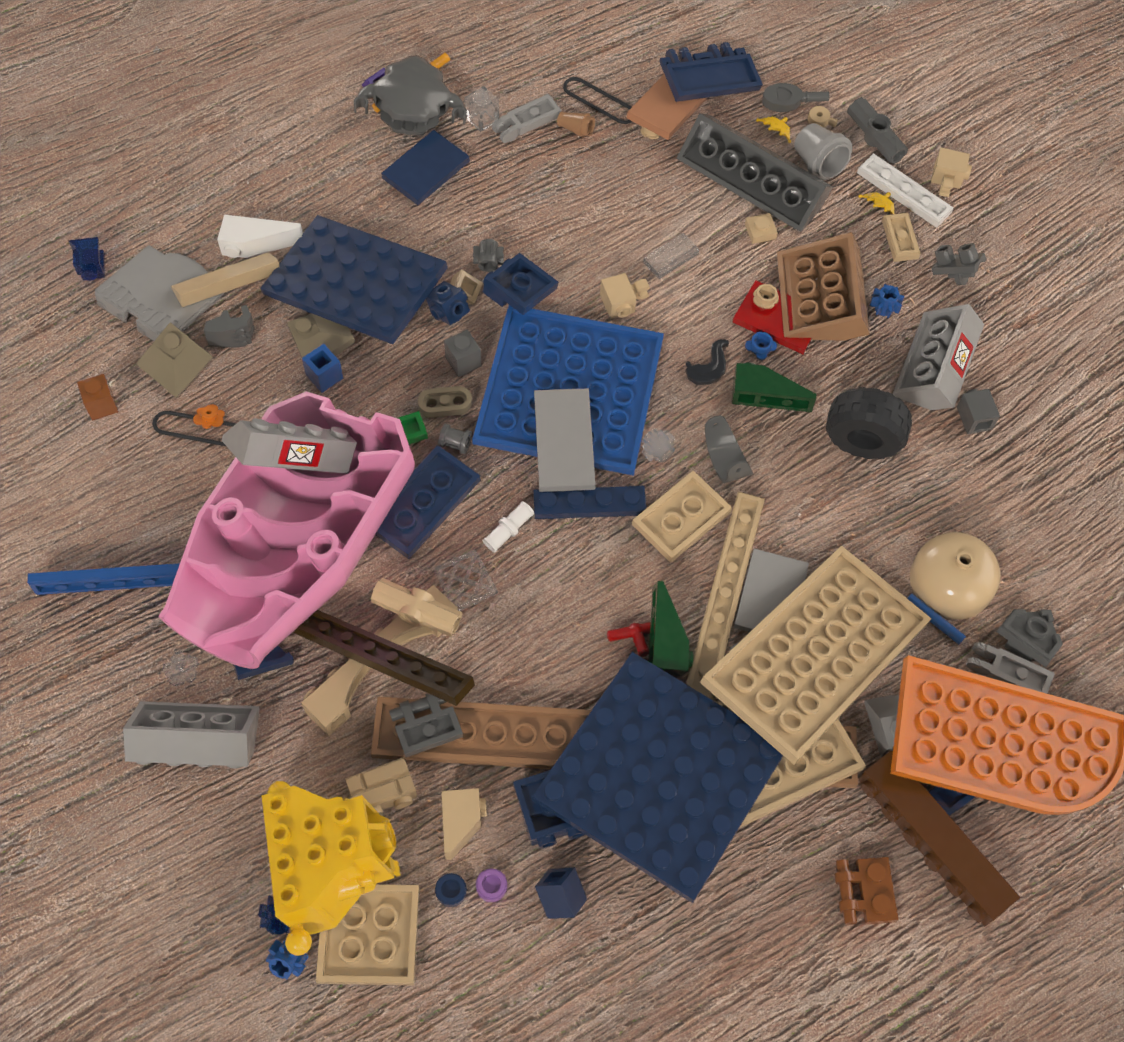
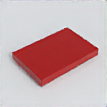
(769, 320)

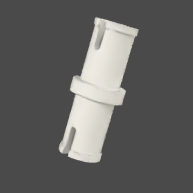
(508, 526)

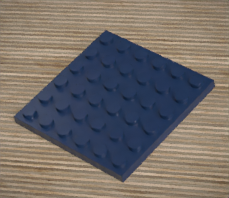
(660, 776)

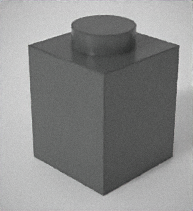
(462, 353)
(978, 411)

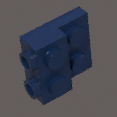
(519, 284)
(540, 824)

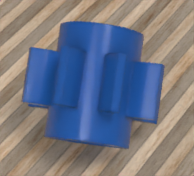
(886, 300)
(283, 963)

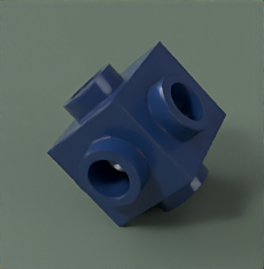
(448, 303)

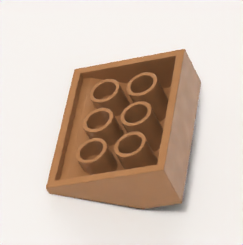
(824, 289)

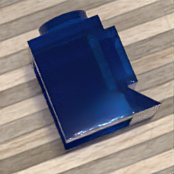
(87, 258)

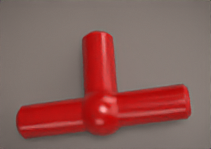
(636, 632)

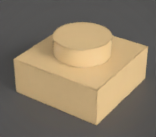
(761, 228)

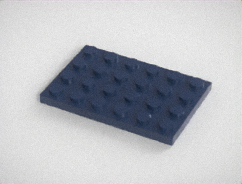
(355, 279)

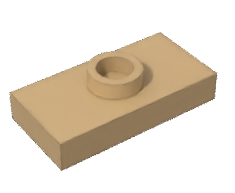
(901, 237)

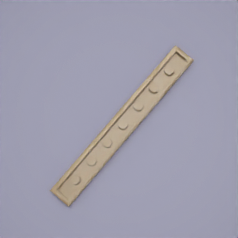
(726, 589)

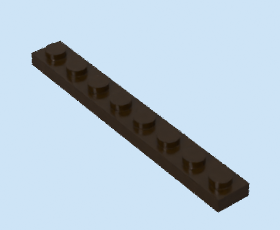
(387, 657)

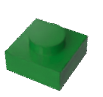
(414, 427)

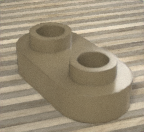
(445, 401)

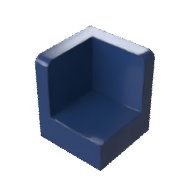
(561, 893)

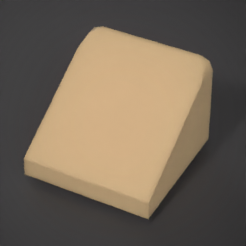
(468, 284)

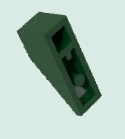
(765, 388)
(667, 638)

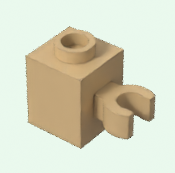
(950, 170)
(621, 296)

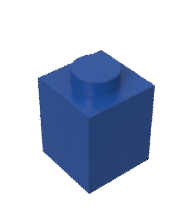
(322, 368)

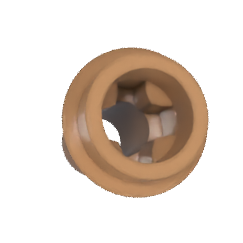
(578, 123)

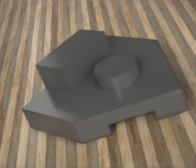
(1031, 635)

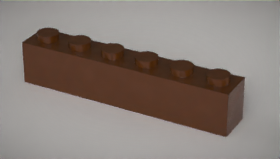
(940, 841)

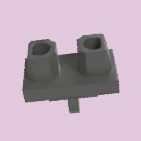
(958, 266)

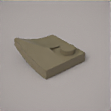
(313, 331)
(174, 360)

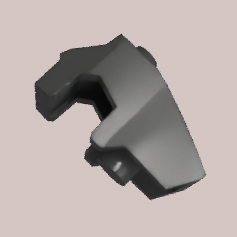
(230, 331)

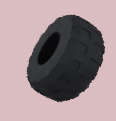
(869, 423)

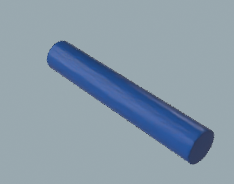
(938, 620)

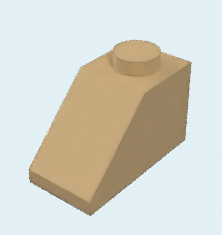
(461, 818)

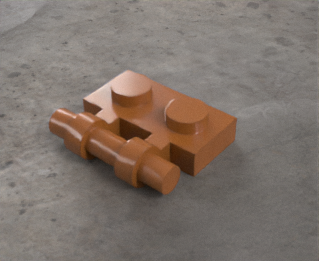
(875, 891)

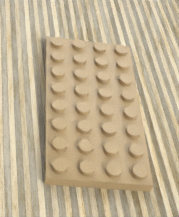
(815, 653)

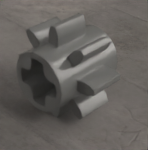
(488, 255)

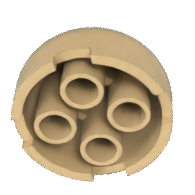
(955, 575)

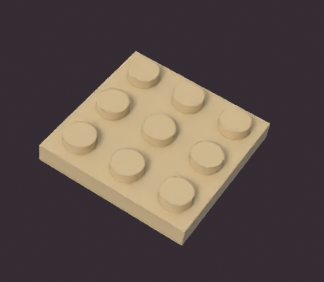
(373, 940)

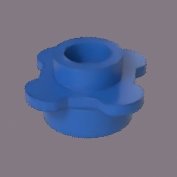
(763, 339)

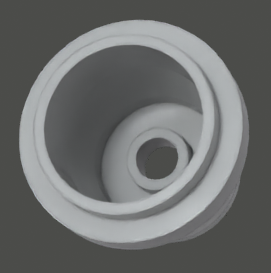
(823, 151)

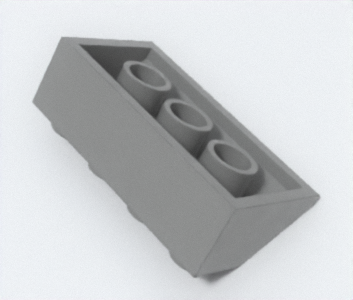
(191, 734)

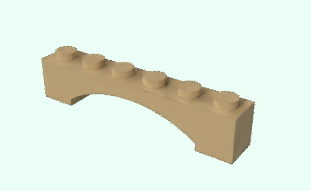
(330, 701)

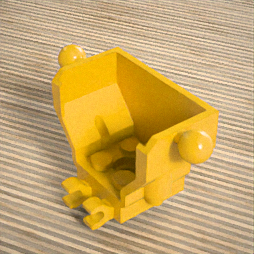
(322, 858)

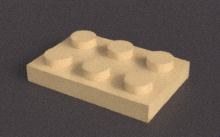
(681, 516)

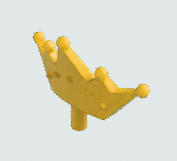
(777, 125)
(880, 201)

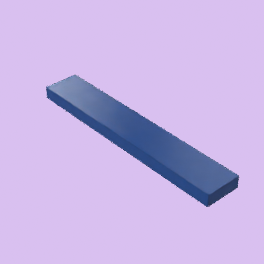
(103, 579)

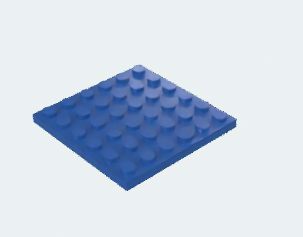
(570, 353)

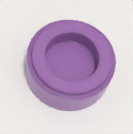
(491, 885)

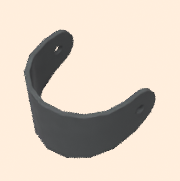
(725, 451)

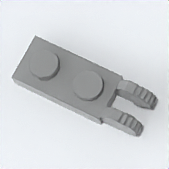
(526, 118)
(1010, 668)

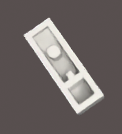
(254, 236)

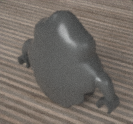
(411, 97)

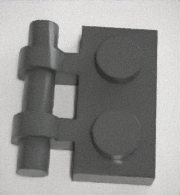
(426, 731)

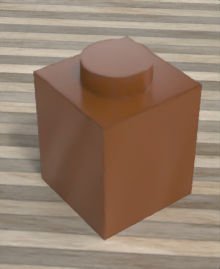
(97, 397)

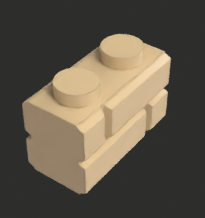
(384, 786)

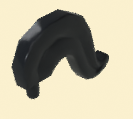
(711, 372)

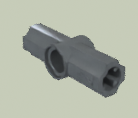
(877, 130)

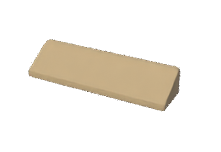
(225, 279)

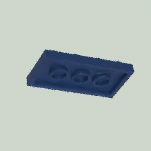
(426, 501)

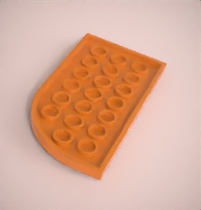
(1004, 740)

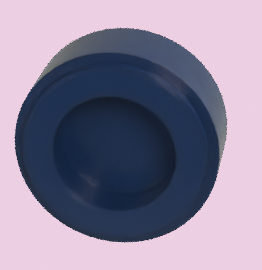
(451, 890)

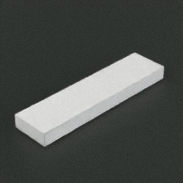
(905, 190)

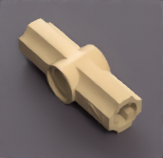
(416, 607)

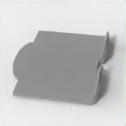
(146, 291)

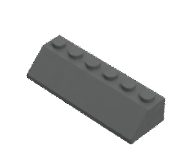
(754, 172)

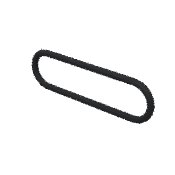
(593, 106)
(183, 435)

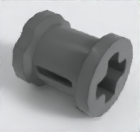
(455, 438)

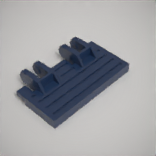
(710, 73)

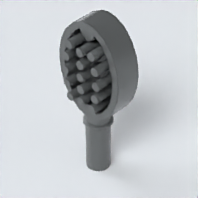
(788, 97)

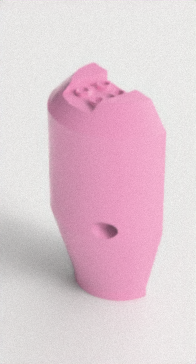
(284, 538)

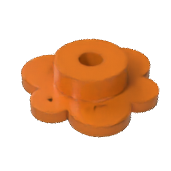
(209, 416)

